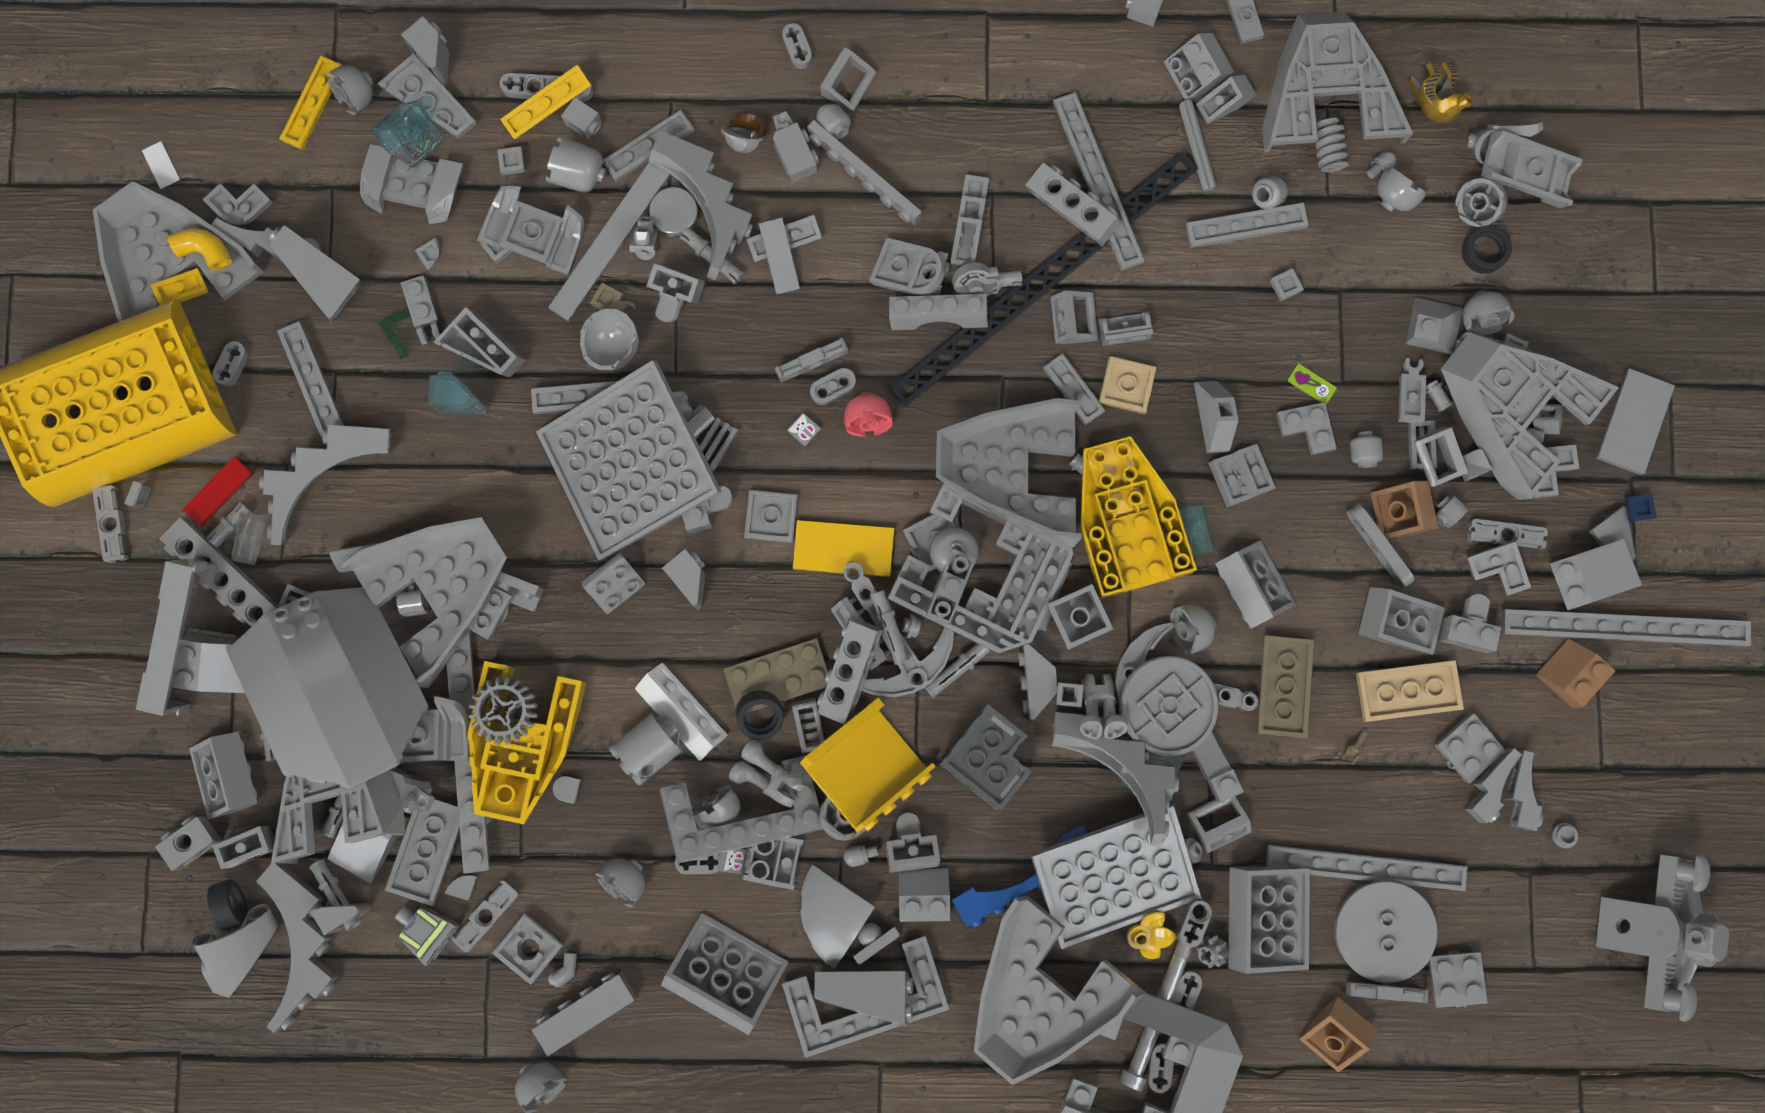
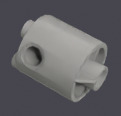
(647, 747)

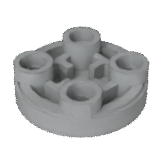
(673, 211)

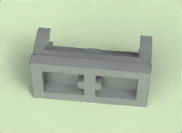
(1125, 329)

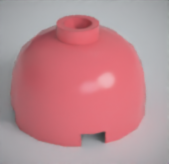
(866, 414)

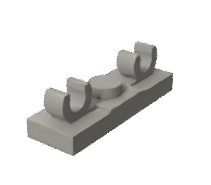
(844, 613)

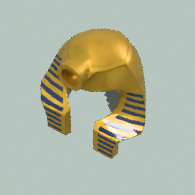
(1445, 104)

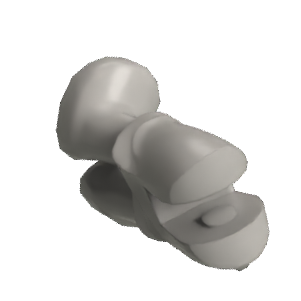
(1096, 697)
(744, 772)

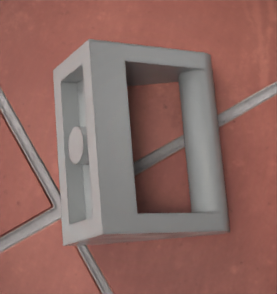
(836, 74)
(1064, 317)
(1450, 452)
(1224, 833)
(331, 918)

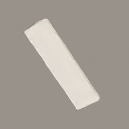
(675, 702)

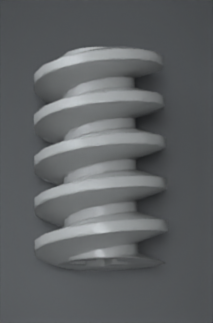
(1329, 147)

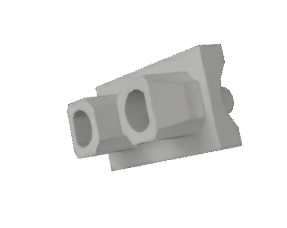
(644, 238)

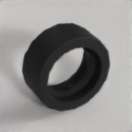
(1503, 242)
(764, 731)
(227, 904)

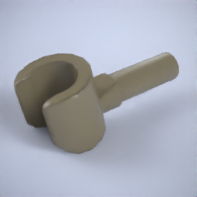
(1354, 750)

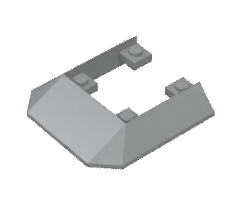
(1023, 596)
(1194, 1041)

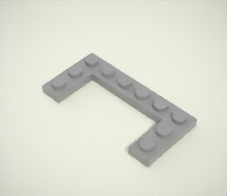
(695, 844)
(822, 1037)

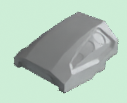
(775, 863)

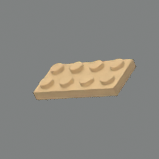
(1409, 691)

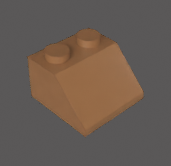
(1404, 509)
(1575, 673)
(1339, 1034)

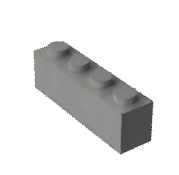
(585, 1013)

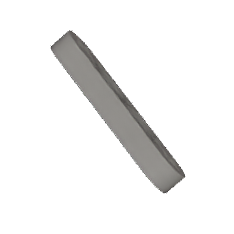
(544, 80)
(1380, 546)

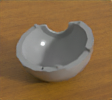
(608, 339)

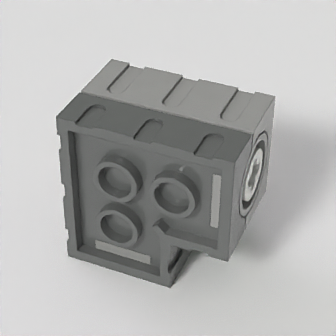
(985, 758)

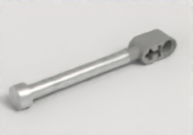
(1133, 1076)

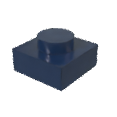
(1640, 508)

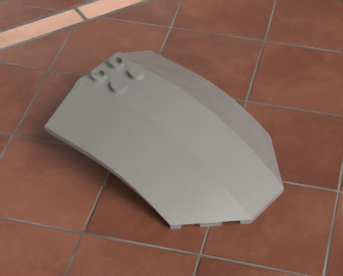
(329, 687)

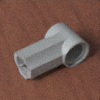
(699, 420)

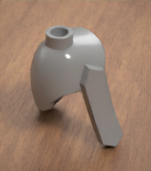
(1480, 141)

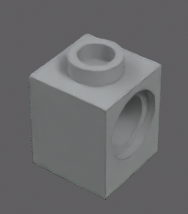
(581, 118)

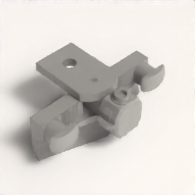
(1670, 932)

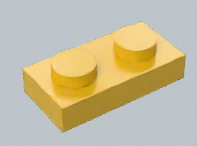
(181, 287)

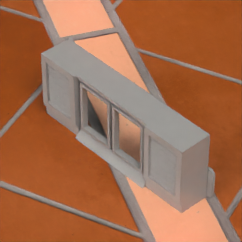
(169, 628)

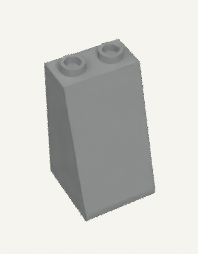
(318, 274)

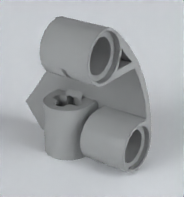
(232, 956)

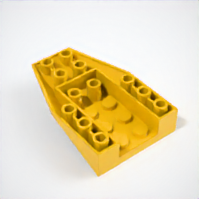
(1130, 521)

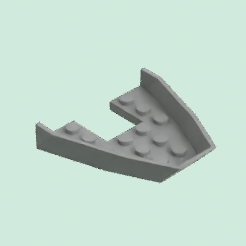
(1329, 59)
(136, 251)
(1500, 394)
(989, 464)
(454, 570)
(367, 811)
(1029, 1017)

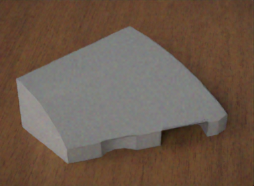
(1614, 528)

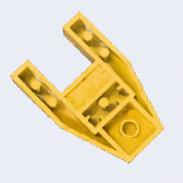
(514, 776)

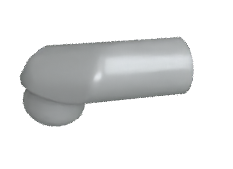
(565, 973)

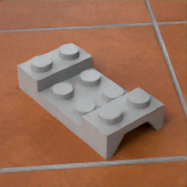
(1530, 167)

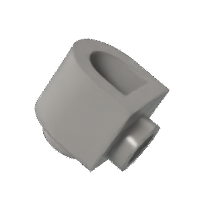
(1450, 511)

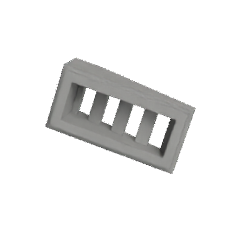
(802, 704)

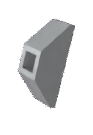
(1217, 415)
(950, 587)
(1038, 681)

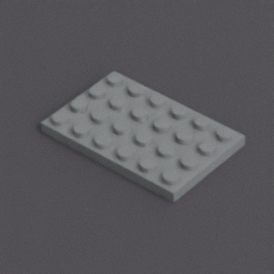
(1114, 877)

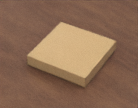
(1127, 385)

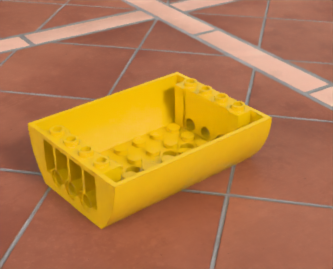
(111, 435)

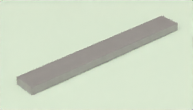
(1097, 177)
(609, 242)
(1369, 867)

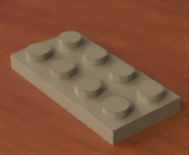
(782, 673)
(1285, 687)

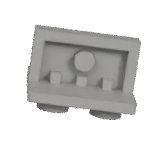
(613, 583)

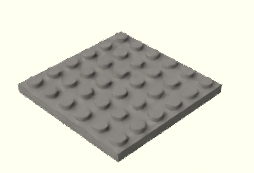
(628, 461)

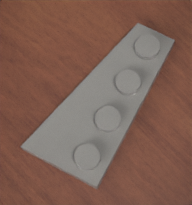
(415, 82)

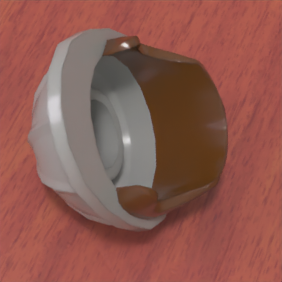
(744, 132)

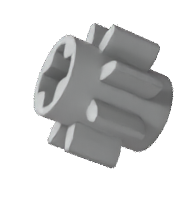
(1212, 951)

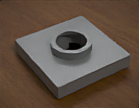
(510, 948)

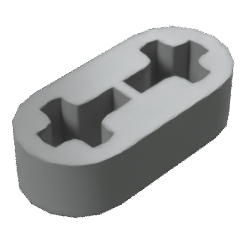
(801, 44)
(230, 363)
(698, 869)
(1193, 992)
(1154, 1067)

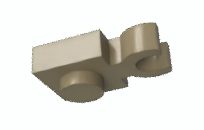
(610, 299)

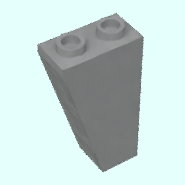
(869, 993)

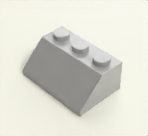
(1255, 584)
(223, 775)

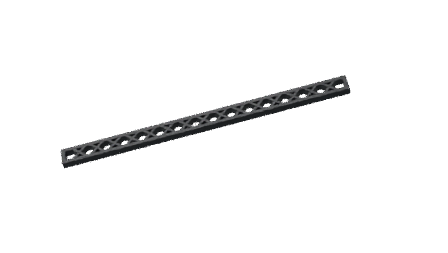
(1035, 276)

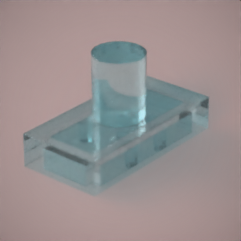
(1196, 530)

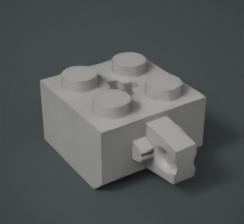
(412, 791)

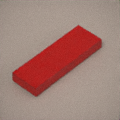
(217, 491)

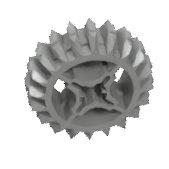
(508, 720)

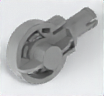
(983, 279)

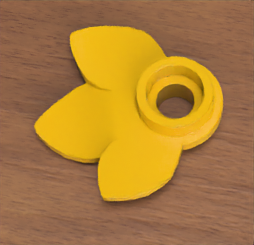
(1154, 935)

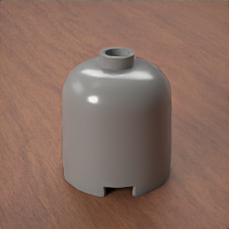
(575, 166)

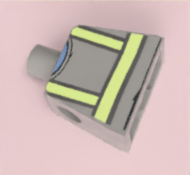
(426, 932)

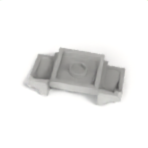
(425, 186)
(532, 230)
(440, 734)

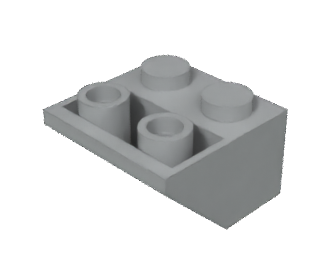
(1199, 66)

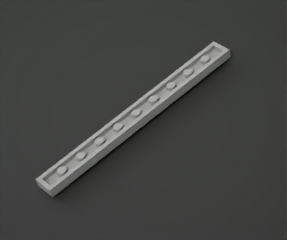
(1626, 627)
(472, 826)

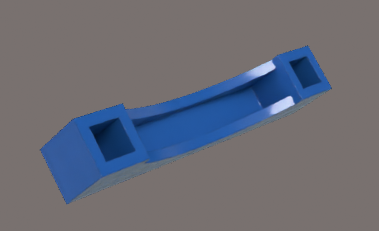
(975, 905)

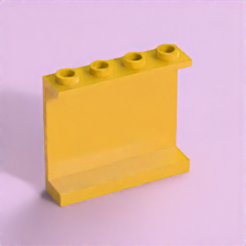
(866, 768)

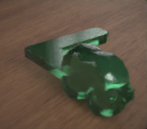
(390, 334)

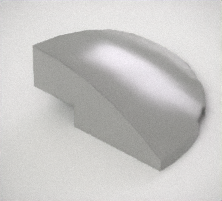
(831, 915)

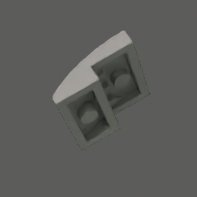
(1241, 475)

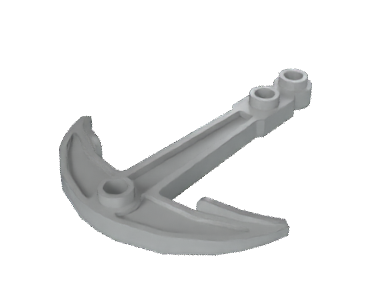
(1136, 654)
(928, 668)

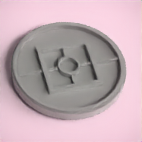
(1169, 705)
(1385, 931)

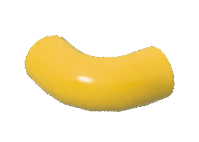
(202, 242)

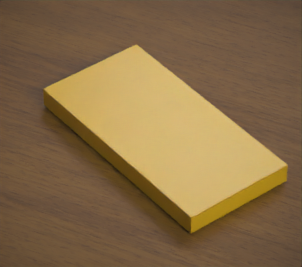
(833, 546)

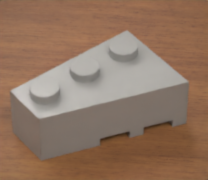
(477, 341)

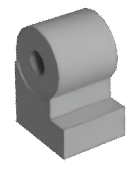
(1069, 695)

